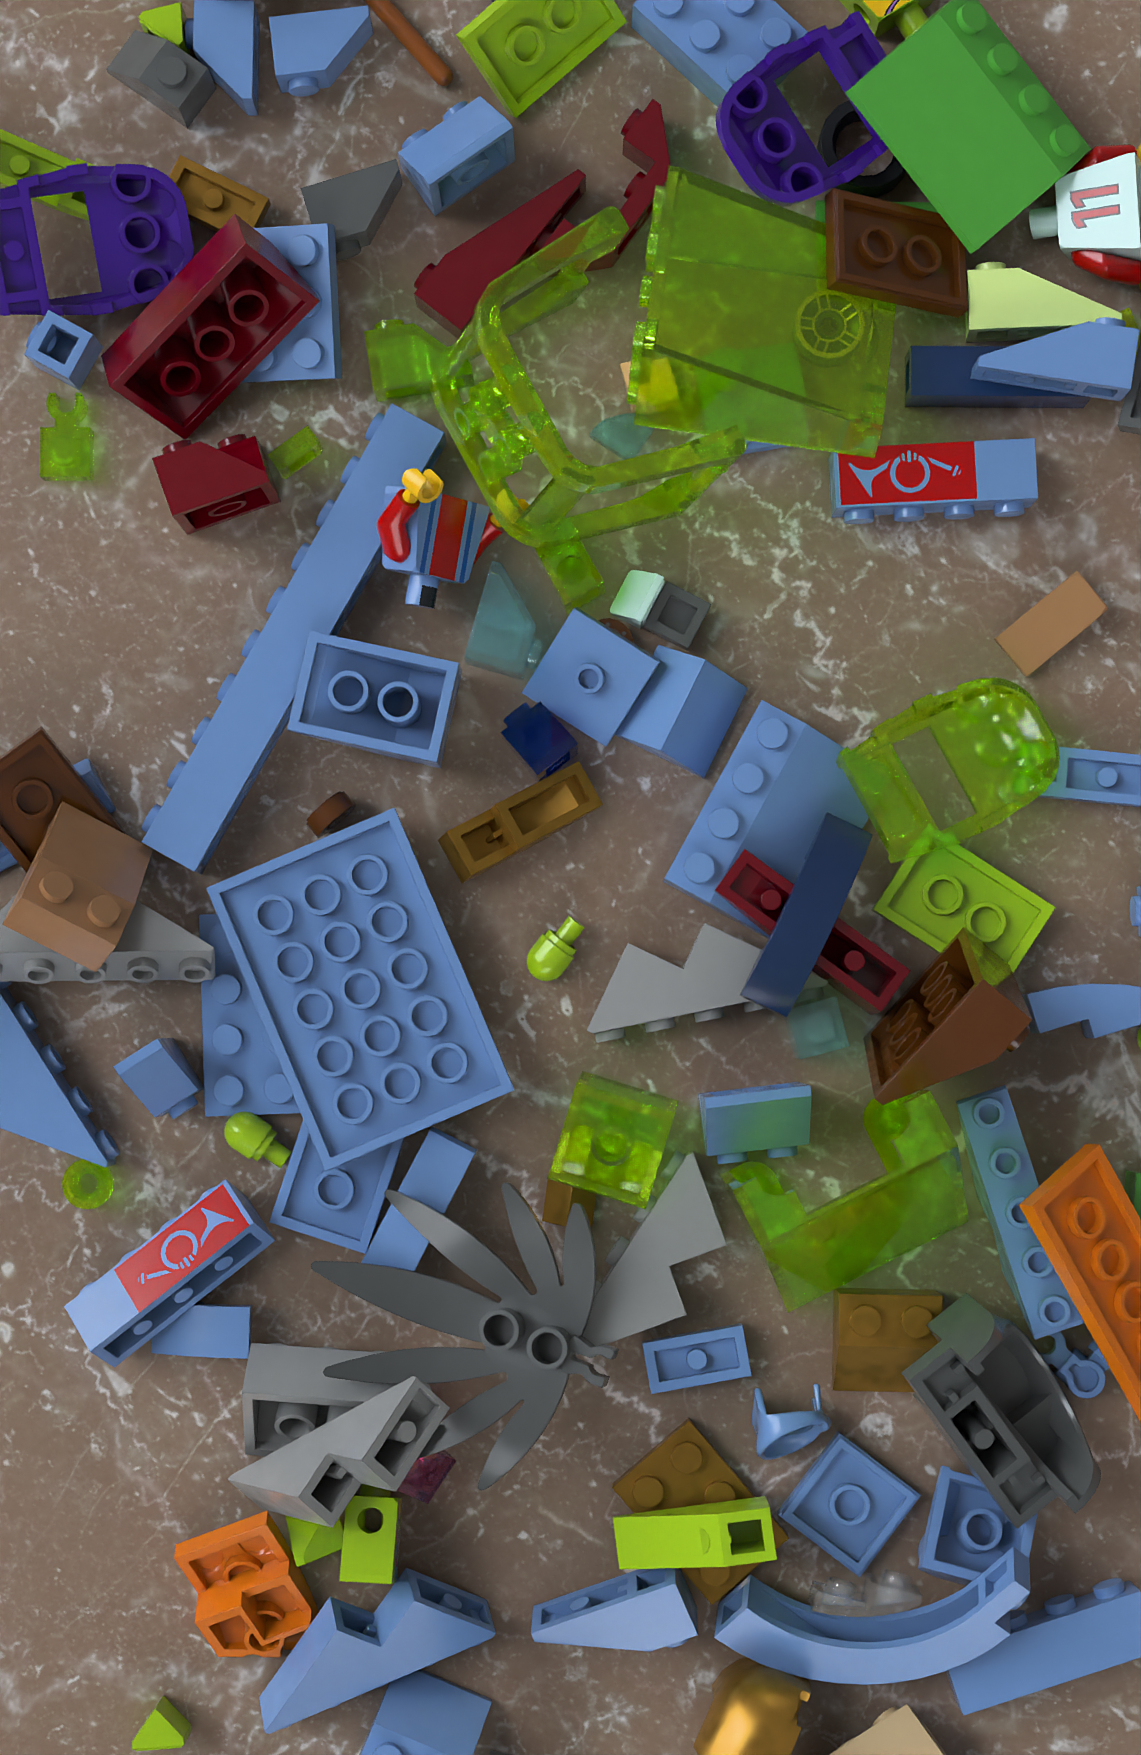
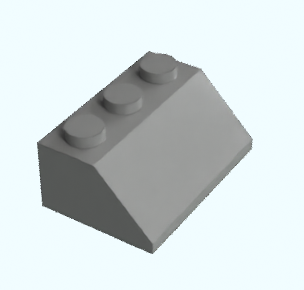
(291, 1396)

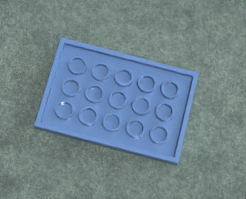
(360, 989)

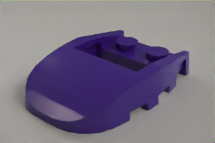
(766, 136)
(136, 234)

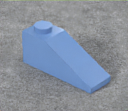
(1079, 360)
(626, 1612)

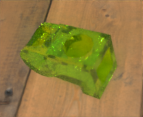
(571, 574)

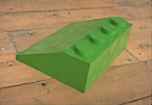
(968, 121)

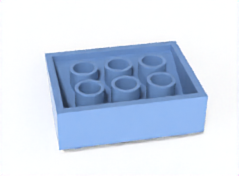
(767, 803)

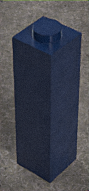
(942, 379)

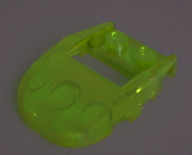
(992, 744)

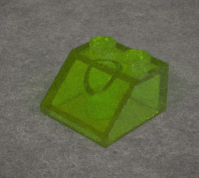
(613, 1139)

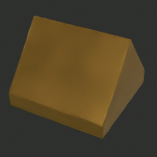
(560, 1199)

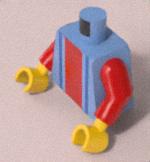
(432, 534)

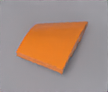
(247, 1588)

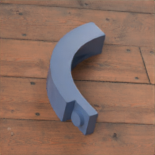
(874, 1648)

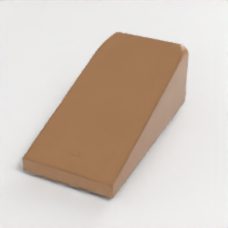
(1051, 623)

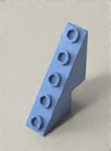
(35, 1094)
(1002, 1181)
(358, 1650)

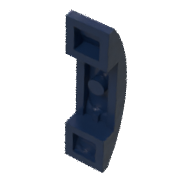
(807, 915)

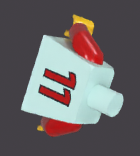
(1098, 214)

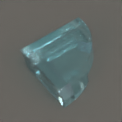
(621, 435)

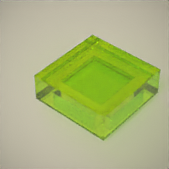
(295, 452)

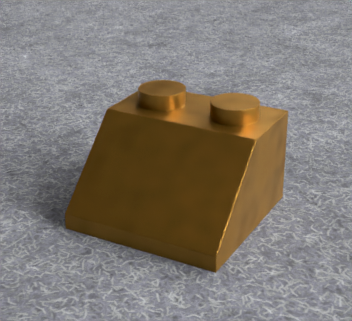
(880, 1336)

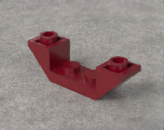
(646, 147)

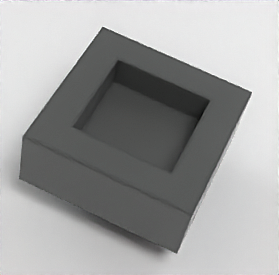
(677, 616)

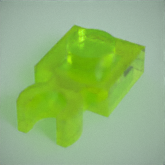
(66, 448)

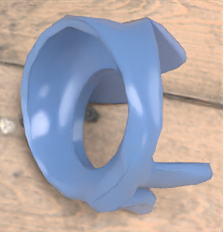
(787, 1431)

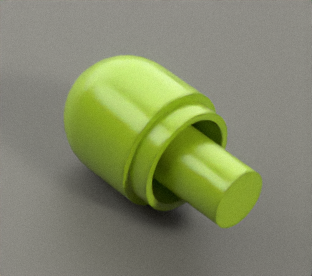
(554, 951)
(254, 1138)

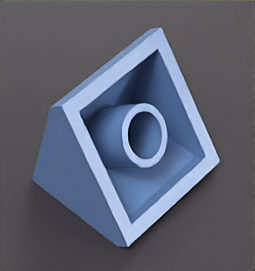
(683, 711)

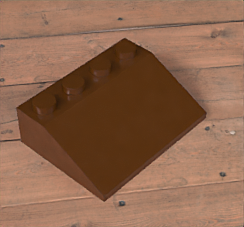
(947, 1021)

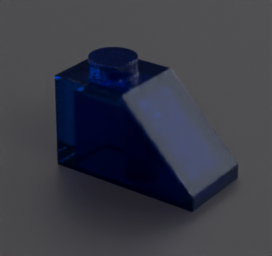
(538, 740)

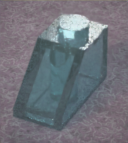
(503, 629)

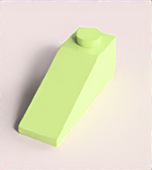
(1022, 306)

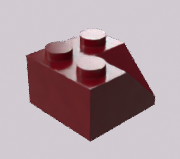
(213, 483)

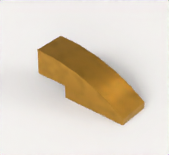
(519, 822)

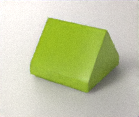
(166, 23)
(162, 1729)

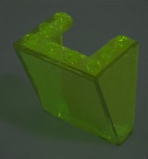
(750, 329)
(868, 1225)

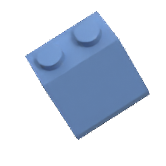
(457, 153)
(426, 1718)

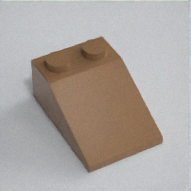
(80, 888)

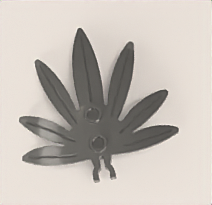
(523, 1335)

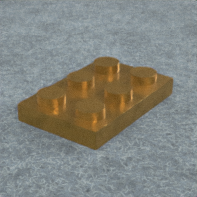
(688, 1473)

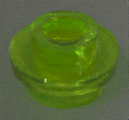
(72, 1184)

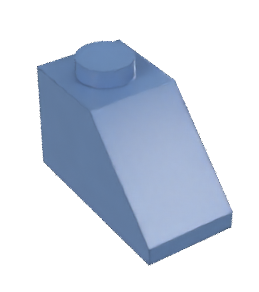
(228, 43)
(316, 46)
(161, 1078)

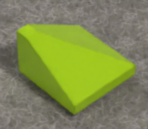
(313, 1540)

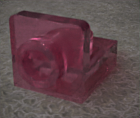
(427, 1476)

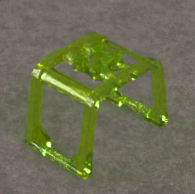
(487, 334)

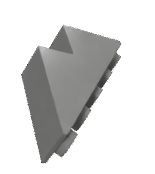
(146, 952)
(657, 991)
(671, 1229)
(365, 1446)

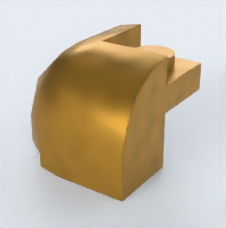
(753, 1711)

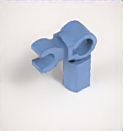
(1079, 1373)

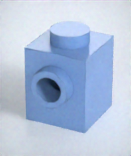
(62, 349)

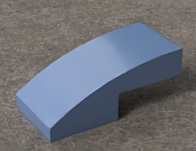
(208, 1332)

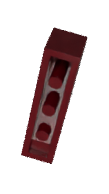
(456, 283)
(847, 959)

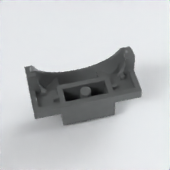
(1003, 1412)

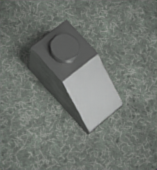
(163, 76)
(354, 204)

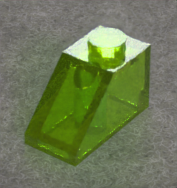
(404, 359)

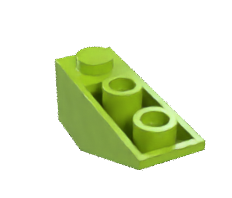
(697, 1536)

